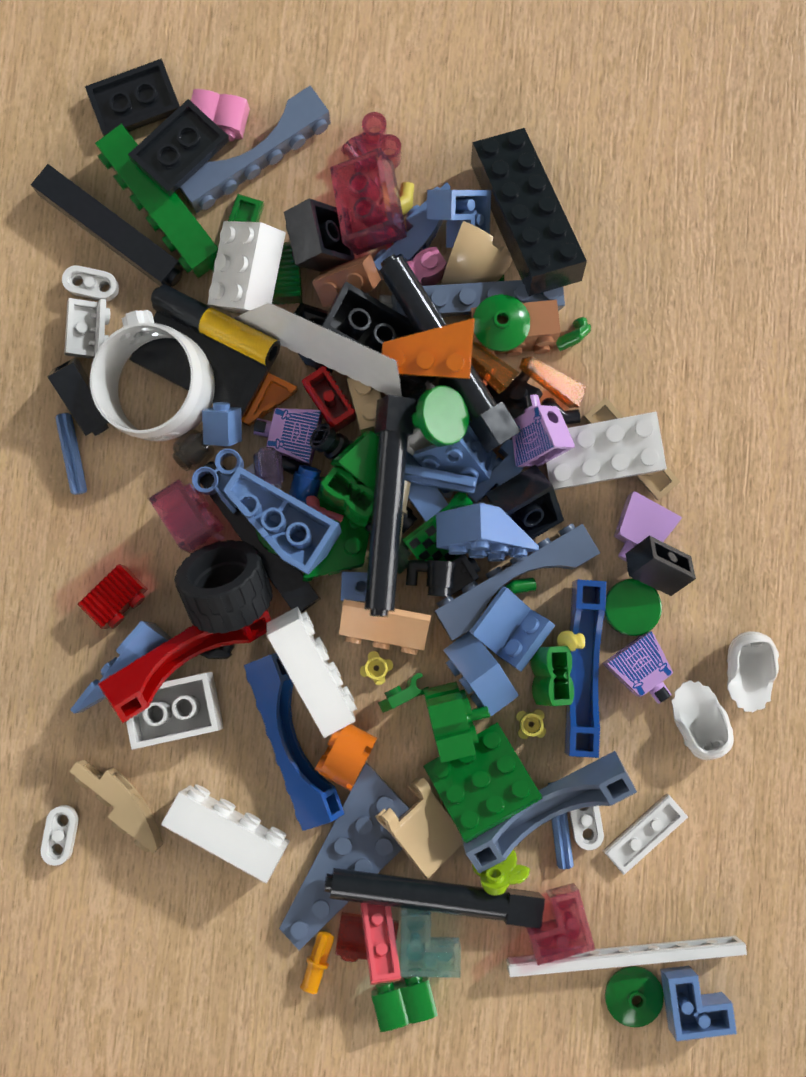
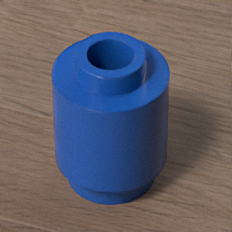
(305, 483)

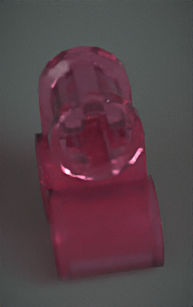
(370, 141)

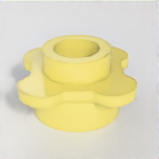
(384, 667)
(524, 719)

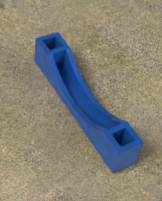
(582, 717)
(311, 794)

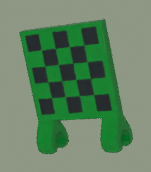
(424, 541)

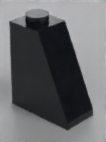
(74, 389)

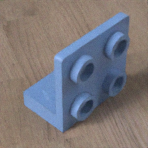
(461, 458)
(512, 629)

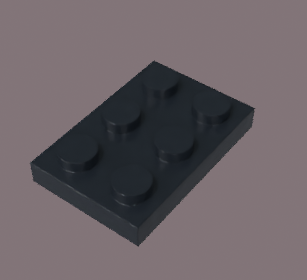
(133, 97)
(178, 147)

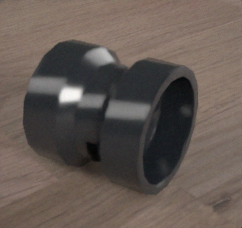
(327, 441)

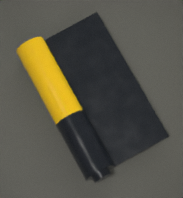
(235, 350)

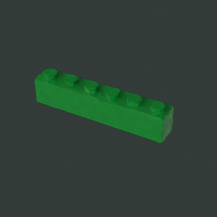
(164, 211)

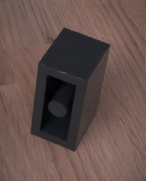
(660, 566)

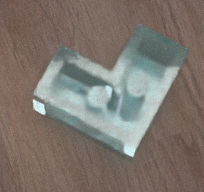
(426, 954)

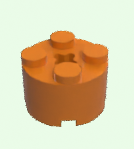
(346, 755)

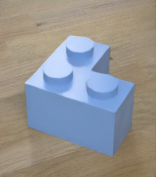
(459, 206)
(480, 673)
(692, 1013)

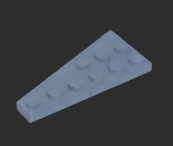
(352, 844)

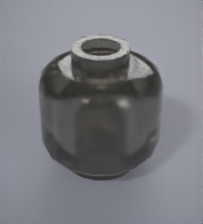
(191, 452)

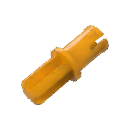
(317, 962)

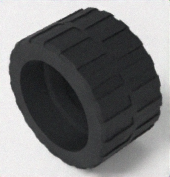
(224, 586)

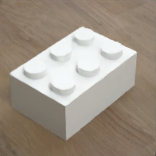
(245, 266)
(177, 711)

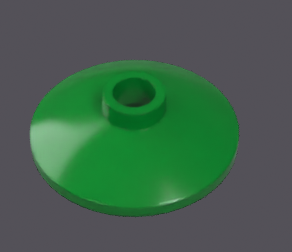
(496, 335)
(627, 984)

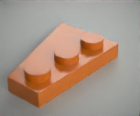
(435, 352)

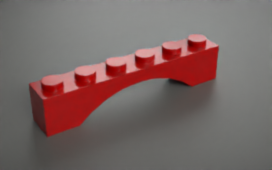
(135, 685)

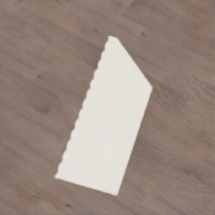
(326, 347)

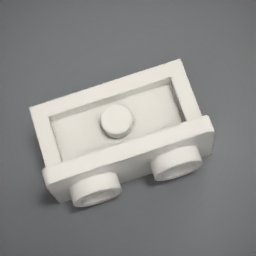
(85, 327)

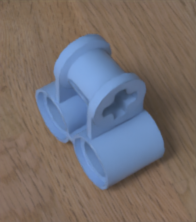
(220, 475)

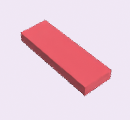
(380, 943)

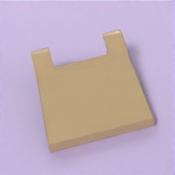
(424, 830)

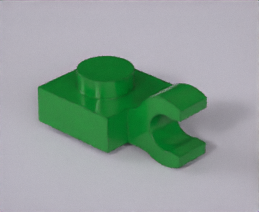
(398, 696)

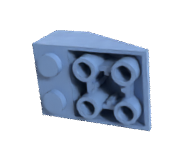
(482, 533)

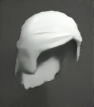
(751, 670)
(702, 721)

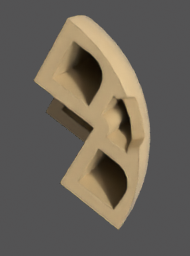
(475, 258)

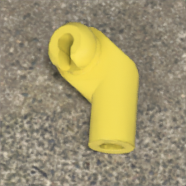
(406, 196)
(572, 640)

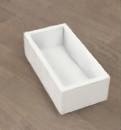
(609, 452)
(311, 673)
(226, 832)

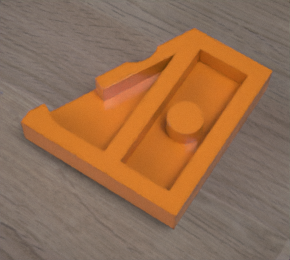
(269, 396)

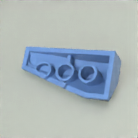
(288, 525)
(138, 643)

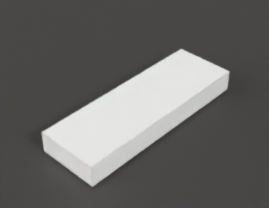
(645, 834)

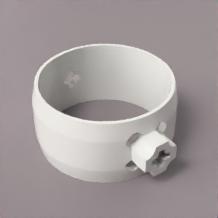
(111, 358)

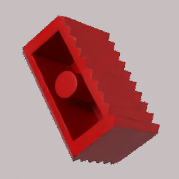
(329, 398)
(113, 597)

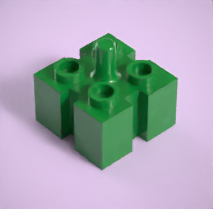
(453, 721)

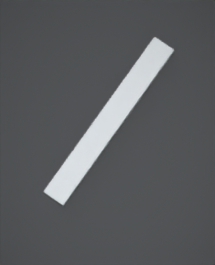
(631, 956)

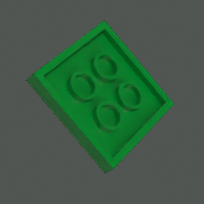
(484, 786)

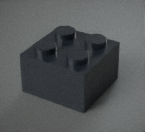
(316, 236)
(528, 501)

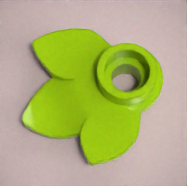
(499, 877)

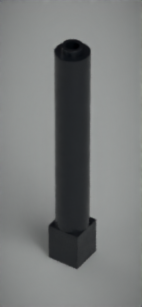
(490, 420)
(393, 426)
(512, 907)

